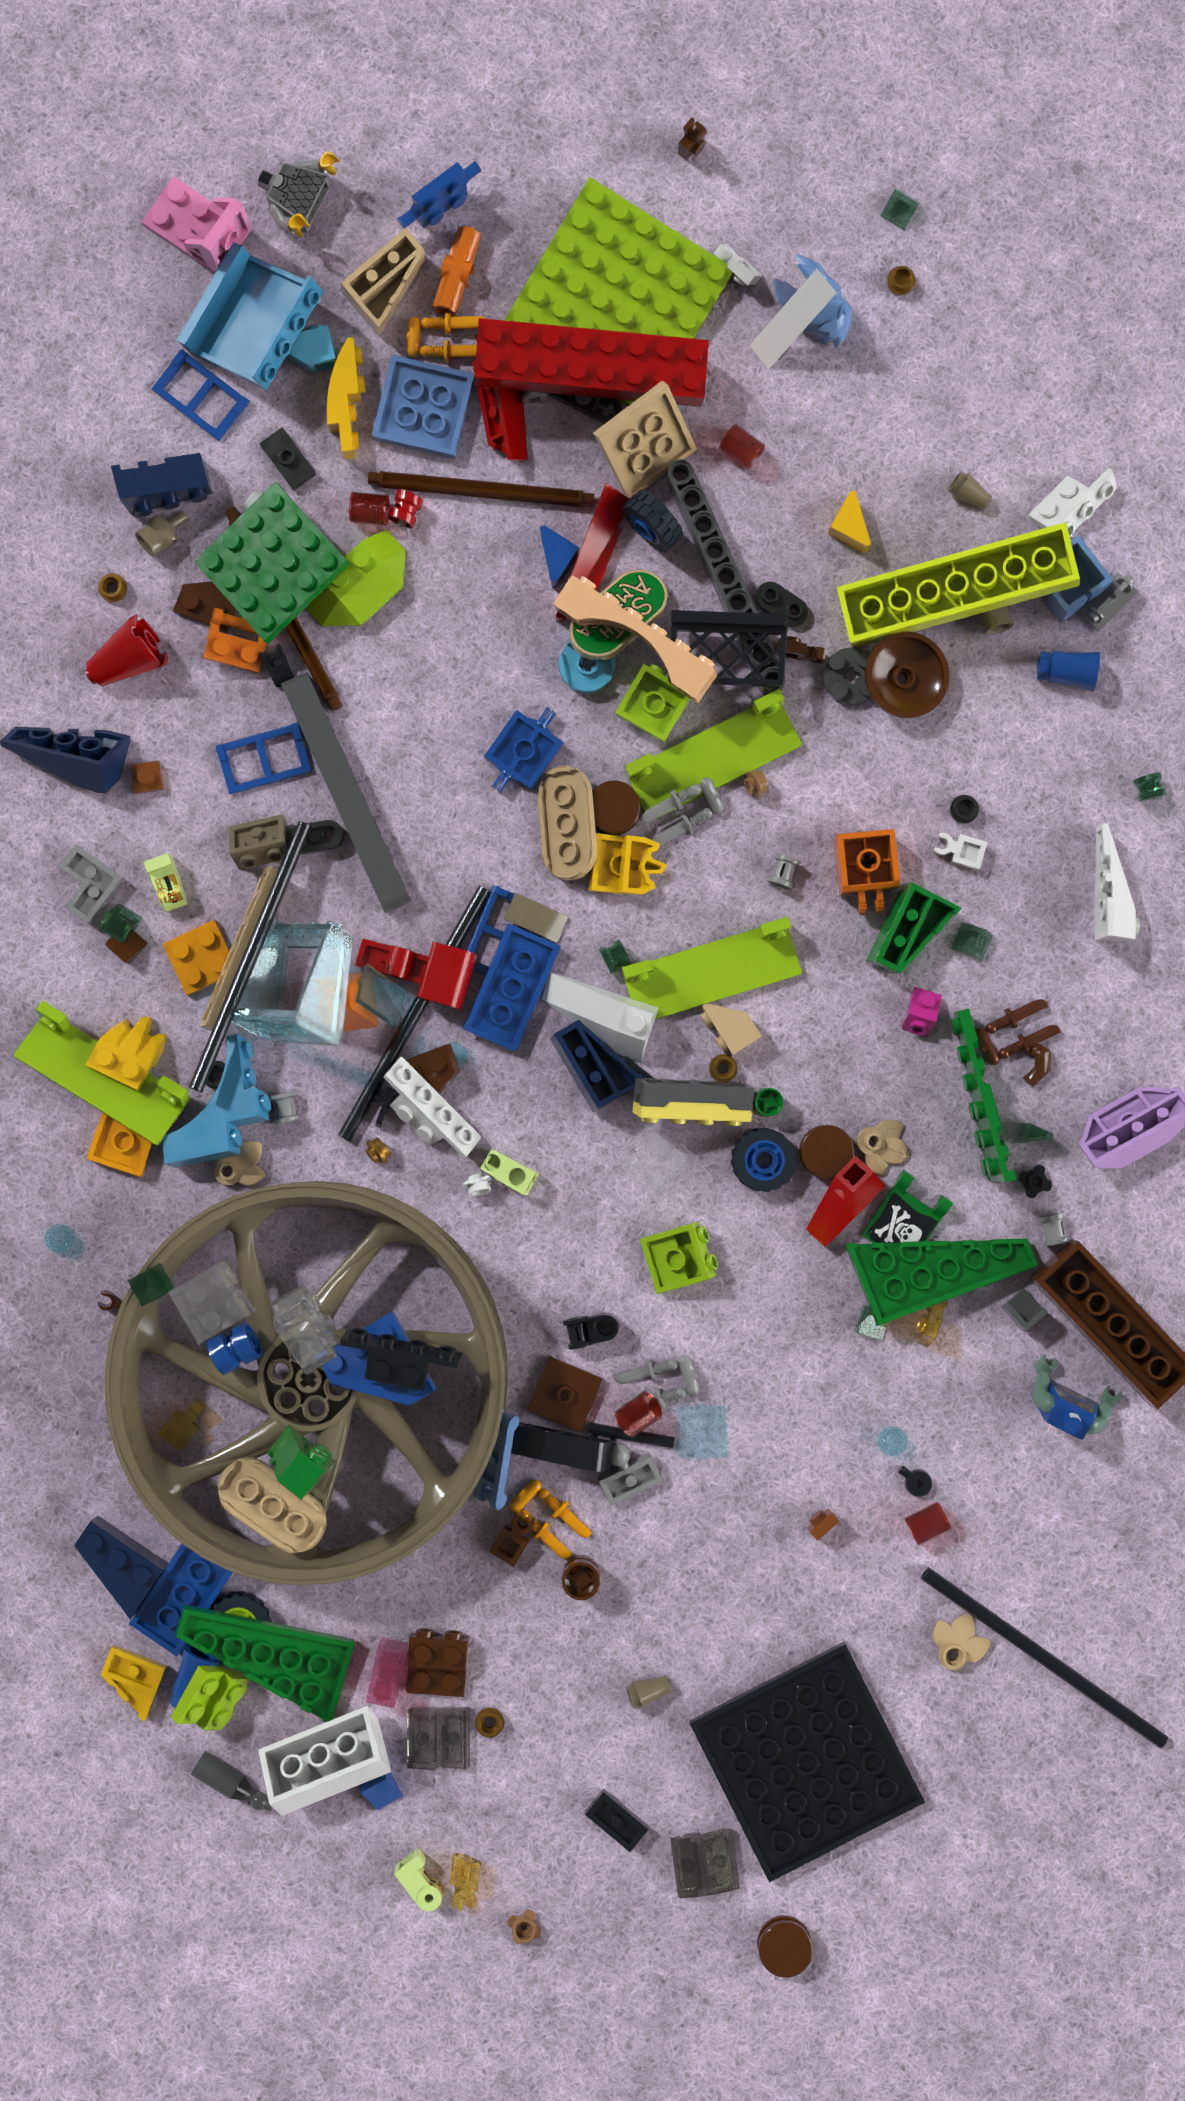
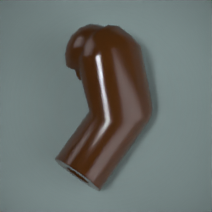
(1042, 1065)

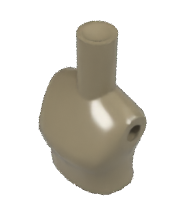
(160, 533)
(996, 620)

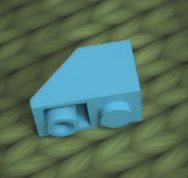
(314, 349)

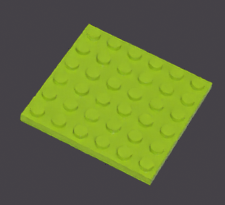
(620, 273)

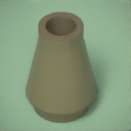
(969, 491)
(647, 1691)

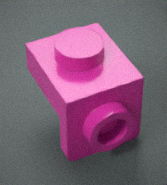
(922, 1012)

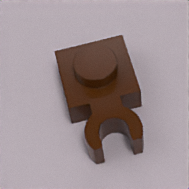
(797, 650)
(511, 1541)

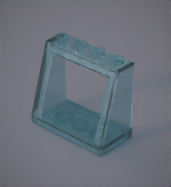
(322, 1002)

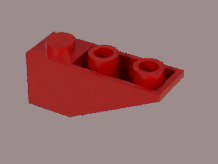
(845, 1198)

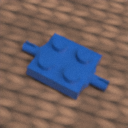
(440, 195)
(523, 750)

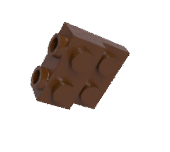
(437, 1663)

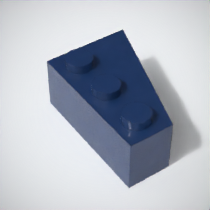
(162, 484)
(593, 1066)
(120, 1563)

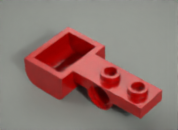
(441, 975)

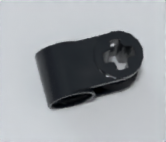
(589, 1330)

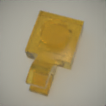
(929, 1325)
(181, 1426)
(465, 1878)

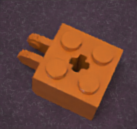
(879, 877)

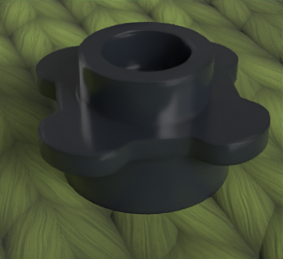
(1027, 1179)

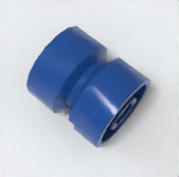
(232, 1349)

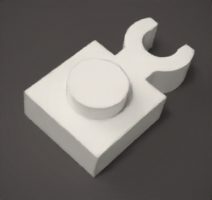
(742, 271)
(965, 851)

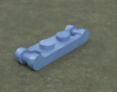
(493, 1480)

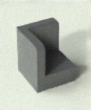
(1024, 1310)

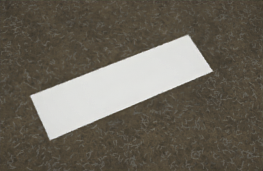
(793, 318)

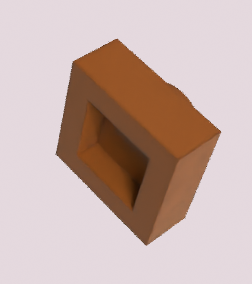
(147, 777)
(821, 1523)

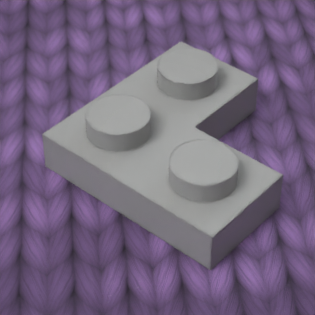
(96, 881)

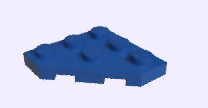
(350, 1367)

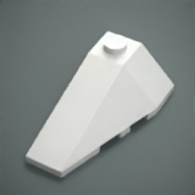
(1113, 902)
(612, 1017)

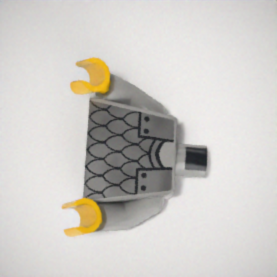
(298, 191)

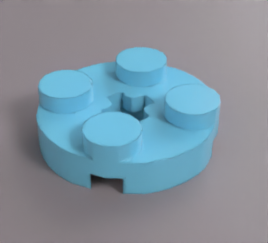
(580, 679)

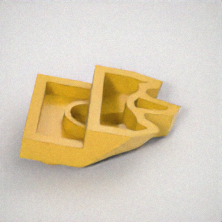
(624, 865)
(128, 1052)

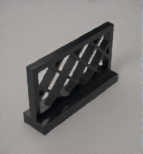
(736, 623)

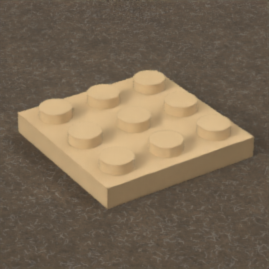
(645, 440)

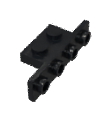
(399, 1360)

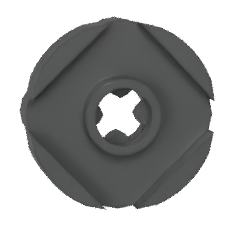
(834, 672)

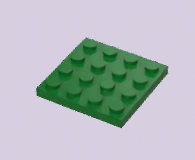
(272, 562)

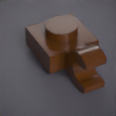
(693, 139)

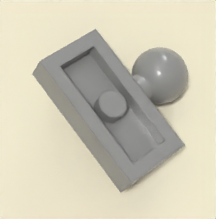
(629, 1476)

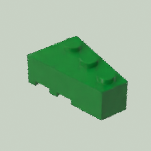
(909, 926)
(299, 1462)

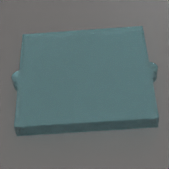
(381, 996)
(702, 1431)

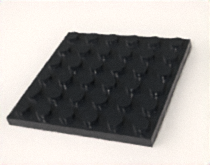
(806, 1761)

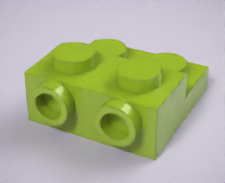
(652, 703)
(679, 1257)
(211, 1697)

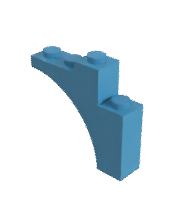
(234, 1104)

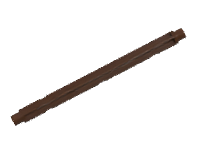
(481, 489)
(305, 649)

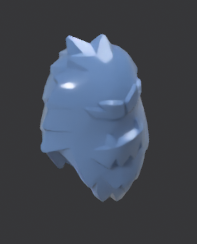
(834, 319)

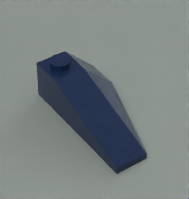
(82, 760)

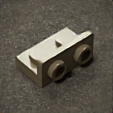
(258, 842)

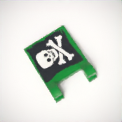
(903, 1216)

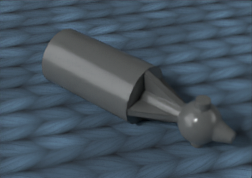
(228, 1781)

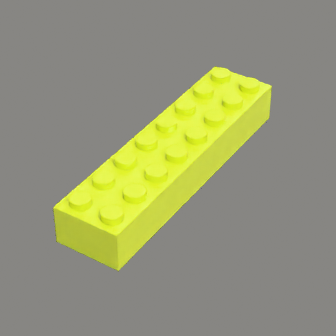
(959, 585)

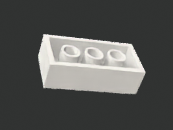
(324, 1761)

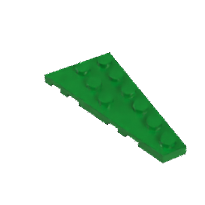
(983, 1104)
(923, 1273)
(284, 1659)

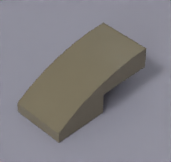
(536, 918)

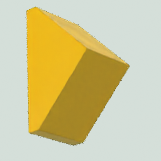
(850, 525)

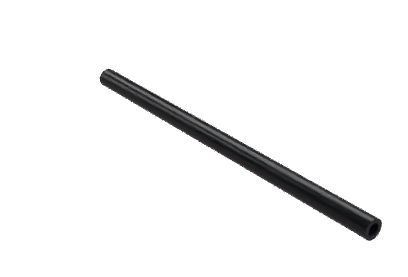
(250, 957)
(408, 1023)
(1044, 1657)

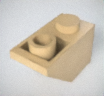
(732, 1026)

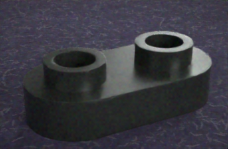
(781, 603)
(316, 839)

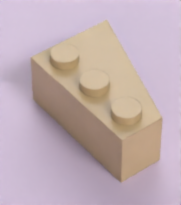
(384, 279)

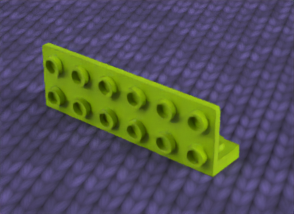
(717, 753)
(715, 969)
(61, 1055)

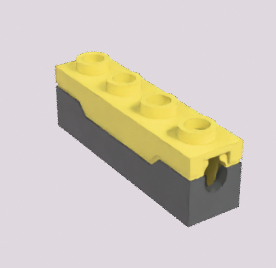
(693, 1101)

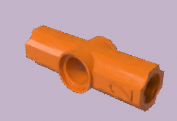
(456, 270)

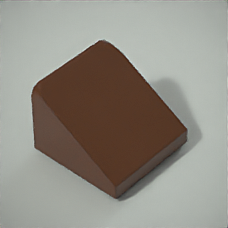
(129, 949)

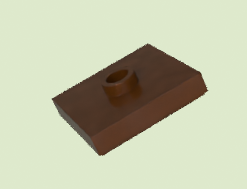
(565, 1393)

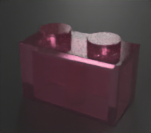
(387, 1672)

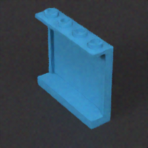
(249, 317)

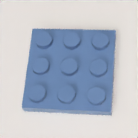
(423, 406)

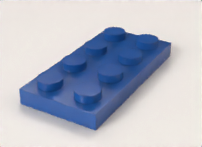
(511, 987)
(183, 1582)

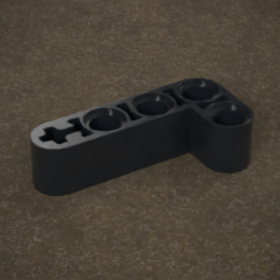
(563, 1447)

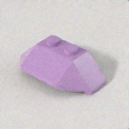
(1133, 1126)

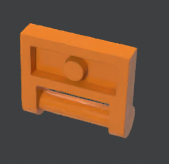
(231, 649)

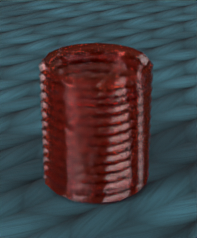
(741, 446)
(368, 508)
(638, 1414)
(928, 1523)

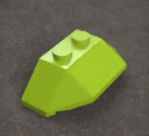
(365, 585)

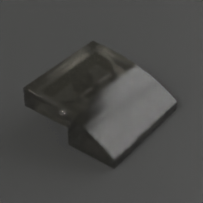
(425, 1737)
(705, 1863)

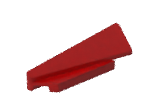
(504, 420)
(600, 539)

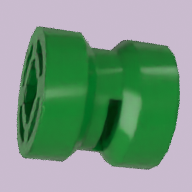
(771, 1100)

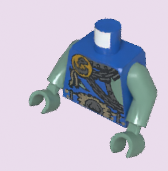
(1067, 1408)

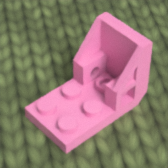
(196, 224)

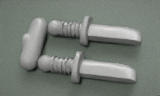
(712, 796)
(688, 1373)

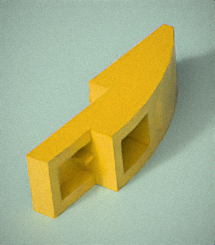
(345, 388)

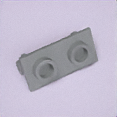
(1109, 603)

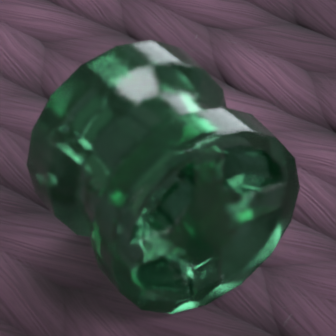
(1149, 787)
(614, 956)

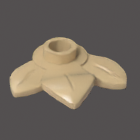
(887, 1145)
(244, 1166)
(959, 1637)

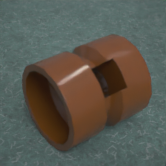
(581, 1577)

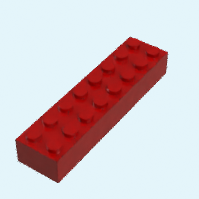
(588, 361)

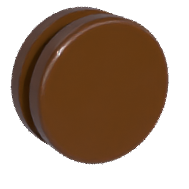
(615, 807)
(825, 1150)
(784, 1946)

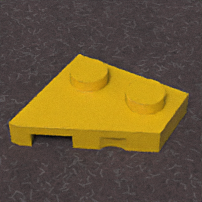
(134, 1678)

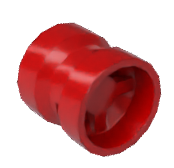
(405, 508)

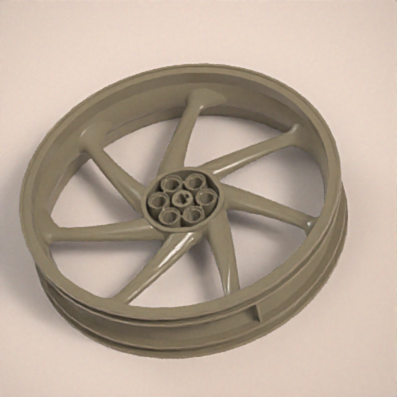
(163, 1484)

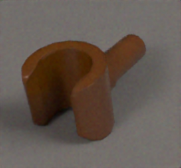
(113, 1303)

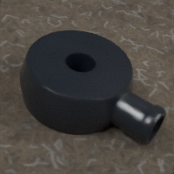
(912, 1477)

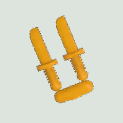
(448, 323)
(561, 1510)

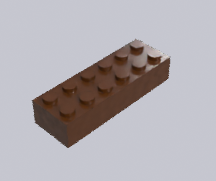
(1113, 1323)

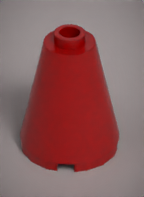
(126, 654)

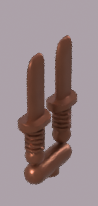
(1024, 1042)

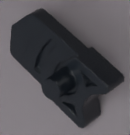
(277, 665)
(385, 1100)

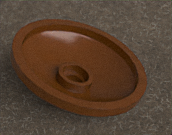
(924, 673)

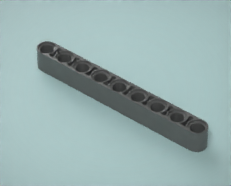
(716, 566)
(346, 792)

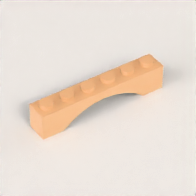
(588, 607)

